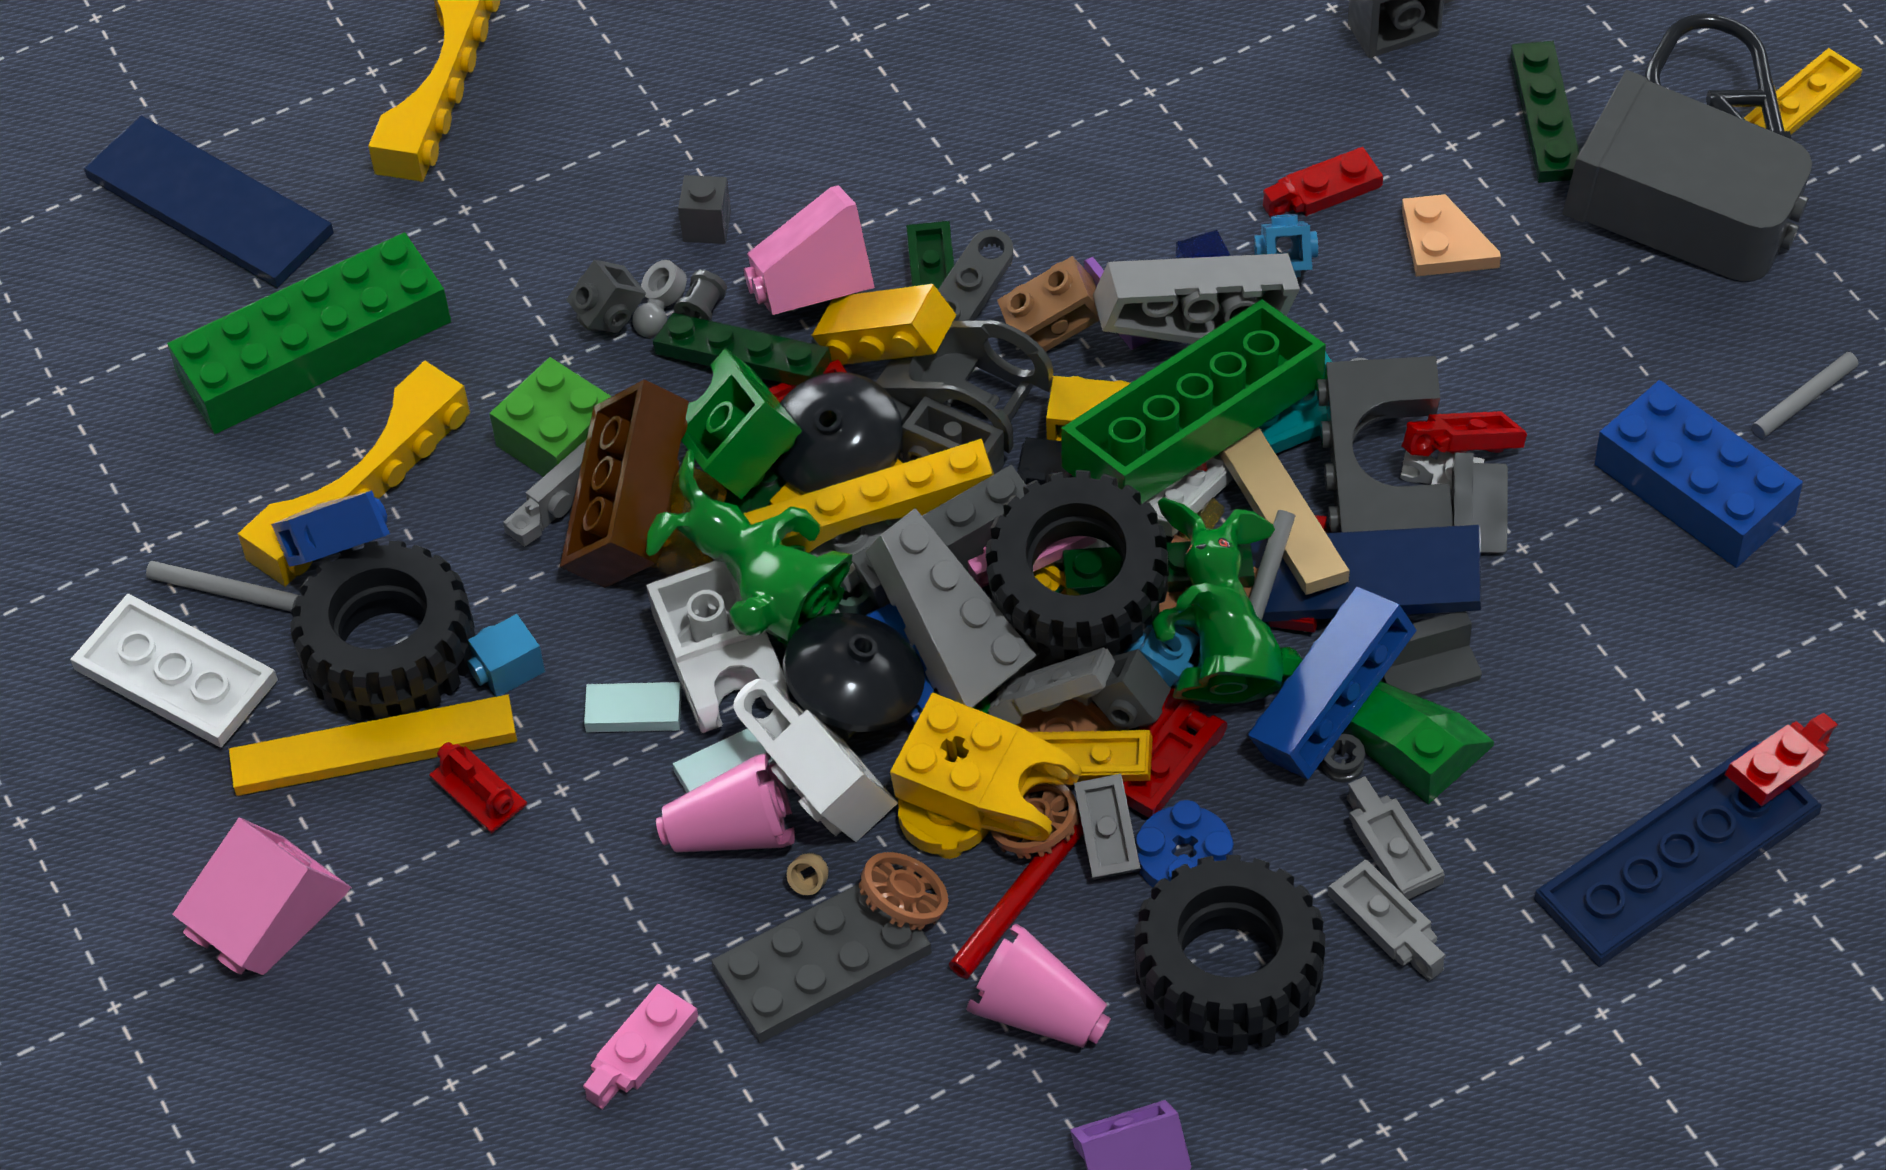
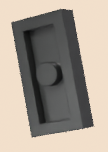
(1481, 499)
(1436, 657)

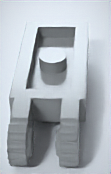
(1053, 685)

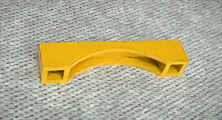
(411, 132)
(422, 414)
(886, 493)

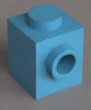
(505, 656)

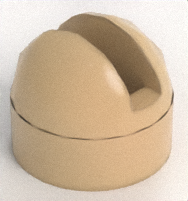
(813, 882)

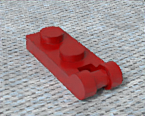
(1174, 756)

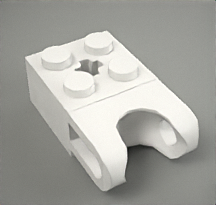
(704, 643)
(815, 763)

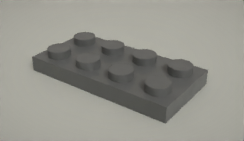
(815, 962)

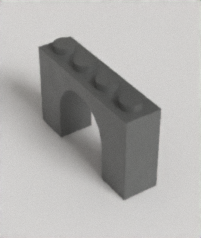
(1354, 398)

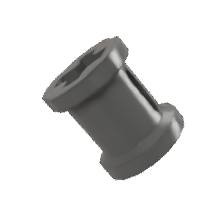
(702, 295)

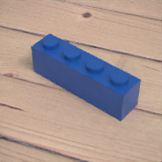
(1332, 682)

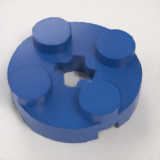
(1175, 826)

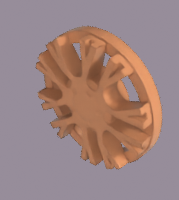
(1049, 805)
(901, 891)

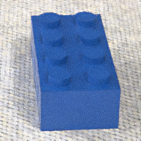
(1698, 473)

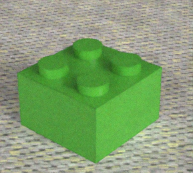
(545, 416)

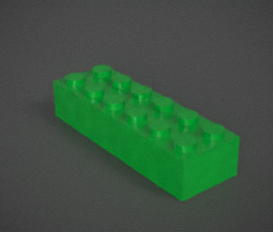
(309, 332)
(1196, 402)

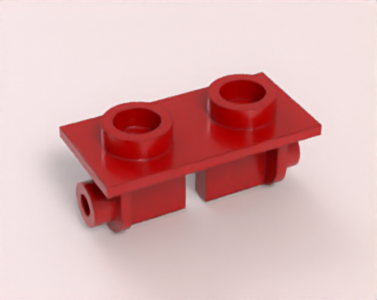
(476, 786)

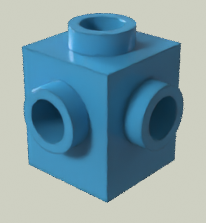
(1303, 240)
(1167, 657)

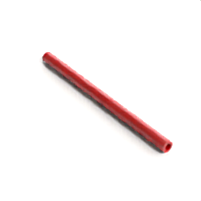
(1028, 884)

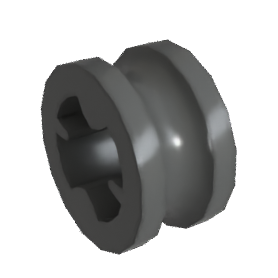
(1343, 771)

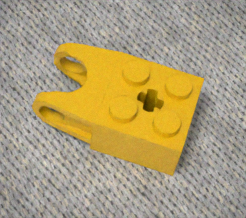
(978, 769)

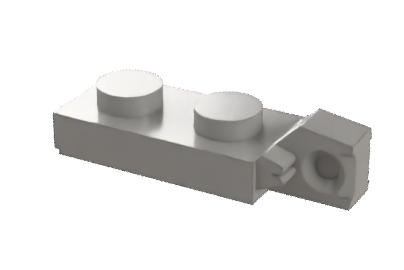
(546, 499)
(1393, 840)
(1388, 918)

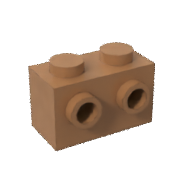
(1052, 304)

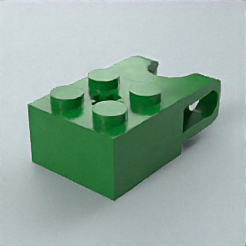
(737, 426)

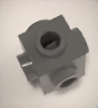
(605, 297)

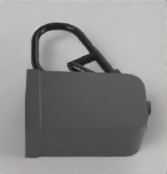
(1694, 172)

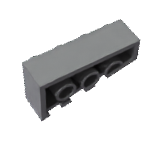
(1190, 295)
(946, 613)

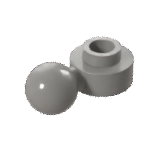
(663, 286)

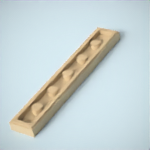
(1271, 489)

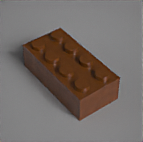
(624, 482)

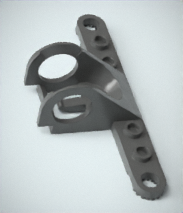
(967, 346)

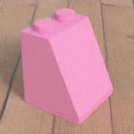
(811, 256)
(257, 898)

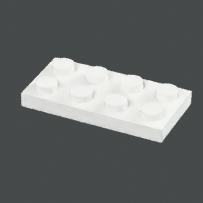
(174, 670)

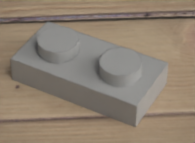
(1107, 826)

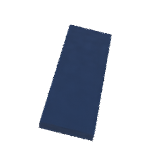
(209, 201)
(1412, 567)
(1669, 860)

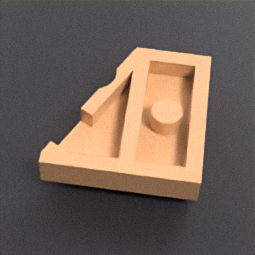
(1444, 238)

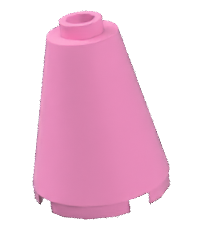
(730, 812)
(1038, 993)

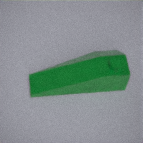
(1417, 739)

